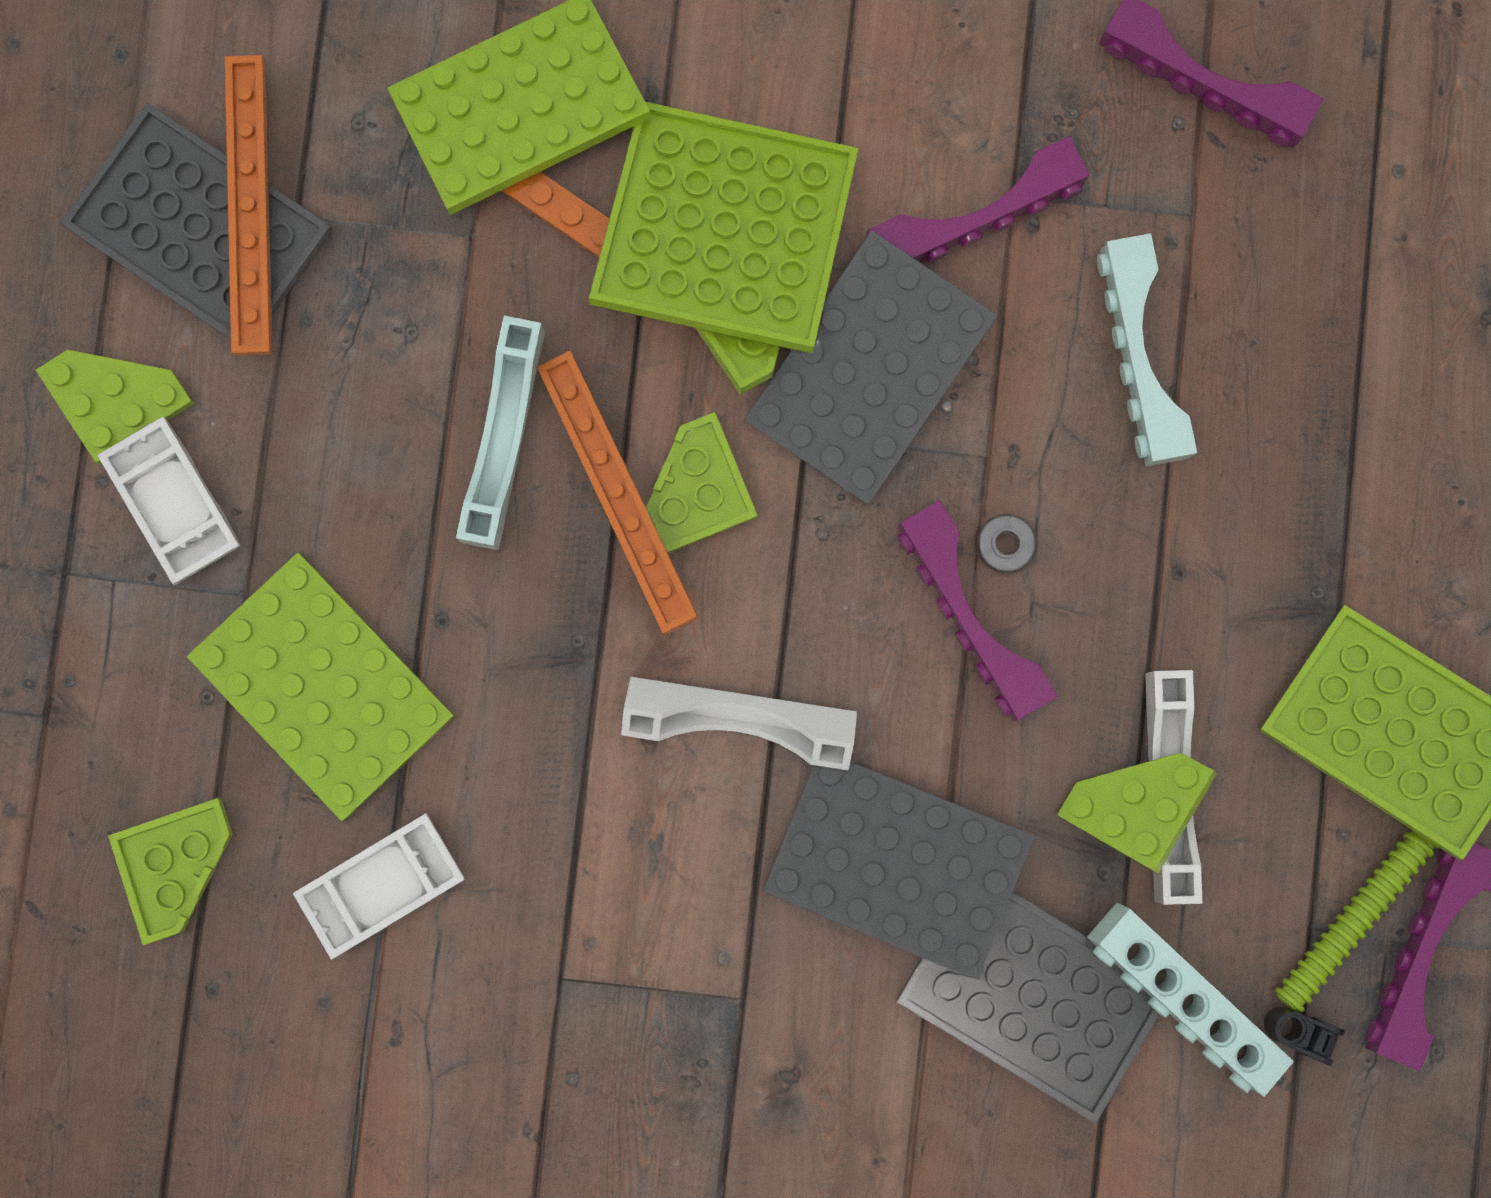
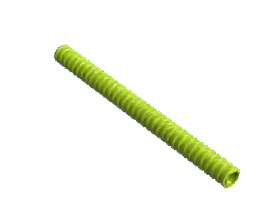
(1355, 921)

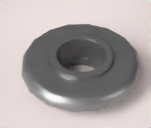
(1022, 533)

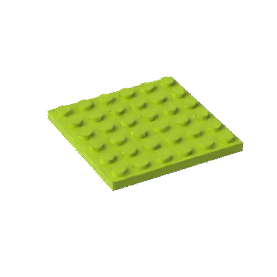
(725, 227)

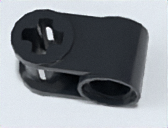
(1308, 1035)

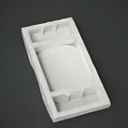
(169, 500)
(379, 886)

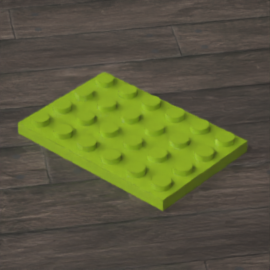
(519, 103)
(320, 686)
(1392, 730)

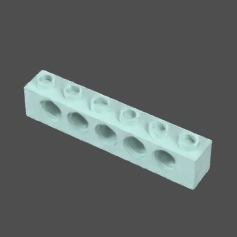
(1263, 1060)

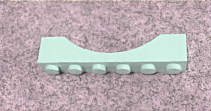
(508, 408)
(1161, 425)

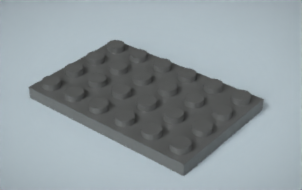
(165, 218)
(877, 368)
(900, 865)
(1041, 1009)

